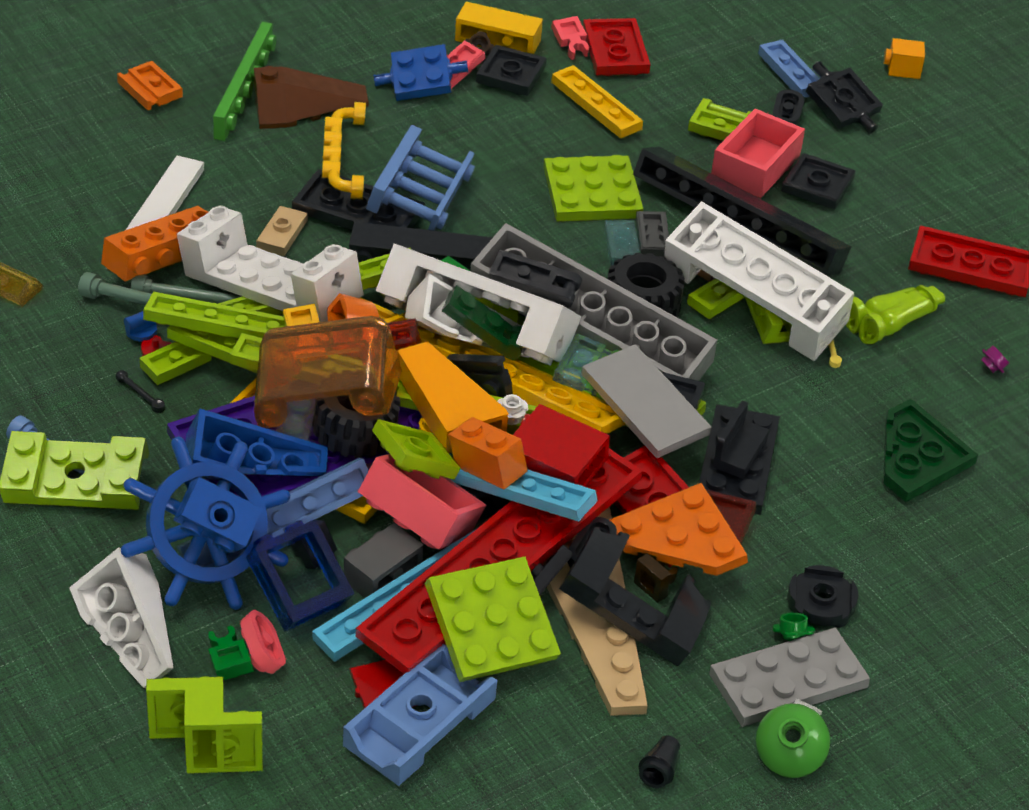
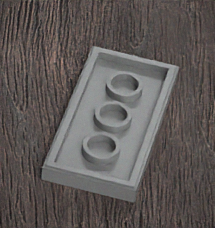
(646, 401)

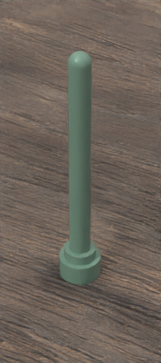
(144, 284)
(93, 286)

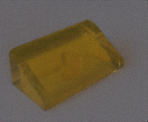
(17, 285)

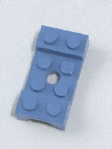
(396, 736)

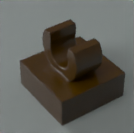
(653, 577)

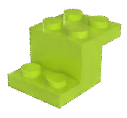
(212, 737)

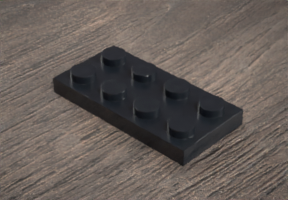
(336, 207)
(755, 481)

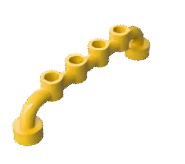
(332, 149)

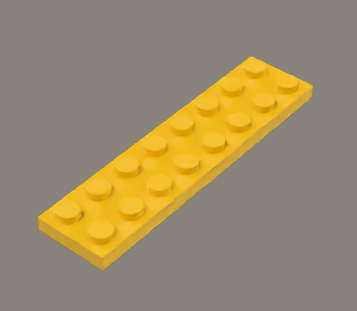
(533, 384)

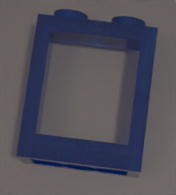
(276, 593)

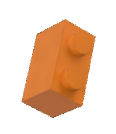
(488, 452)

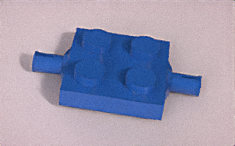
(421, 72)

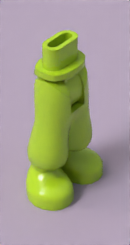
(892, 311)

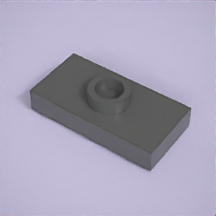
(652, 232)

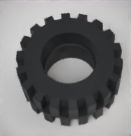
(650, 279)
(347, 430)

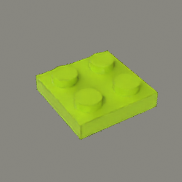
(415, 450)

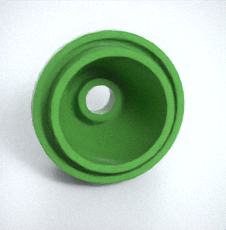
(788, 757)

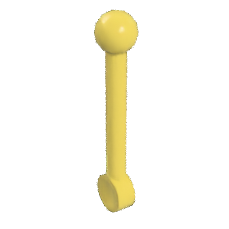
(835, 360)

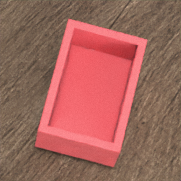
(758, 152)
(428, 506)

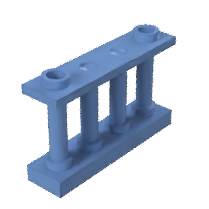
(403, 162)

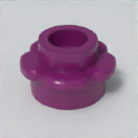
(994, 359)

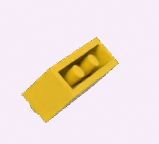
(501, 26)

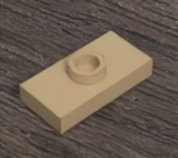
(282, 230)

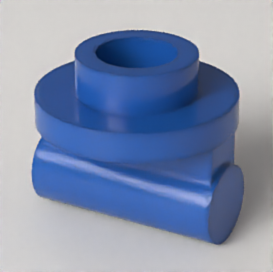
(139, 329)

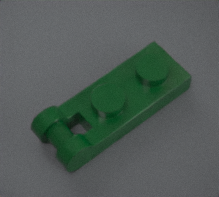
(483, 322)

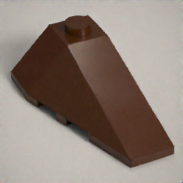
(293, 95)

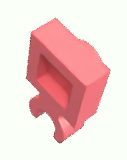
(572, 34)

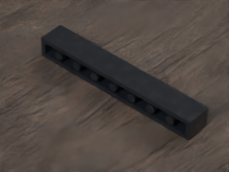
(785, 231)

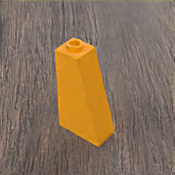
(445, 393)

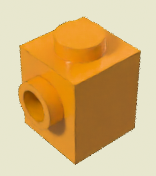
(905, 58)

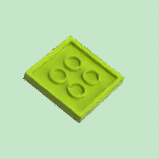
(592, 188)
(492, 619)

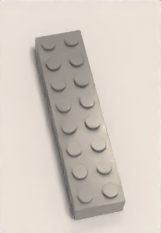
(612, 312)

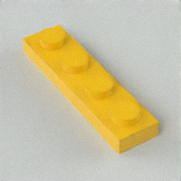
(597, 101)

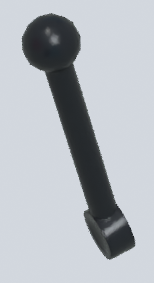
(157, 405)

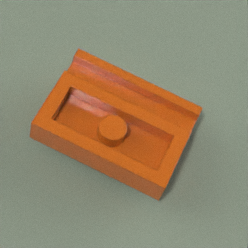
(150, 85)

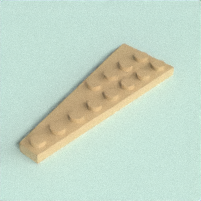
(604, 647)

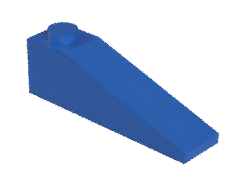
(268, 453)

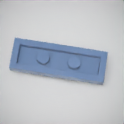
(788, 65)

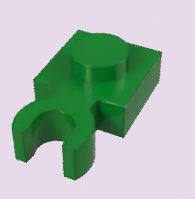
(229, 655)

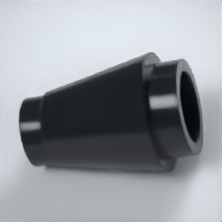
(659, 764)

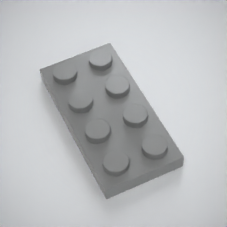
(801, 669)

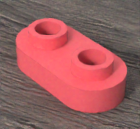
(262, 642)

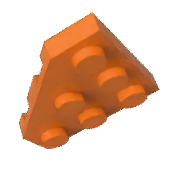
(683, 531)

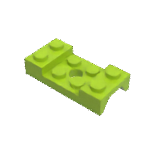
(38, 471)

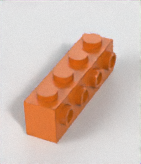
(147, 245)

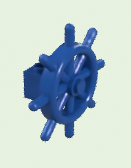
(209, 516)

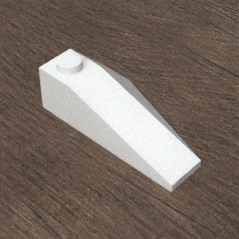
(426, 306)
(126, 608)

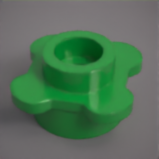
(793, 626)

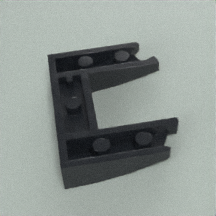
(666, 634)

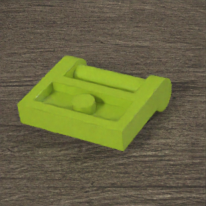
(715, 120)

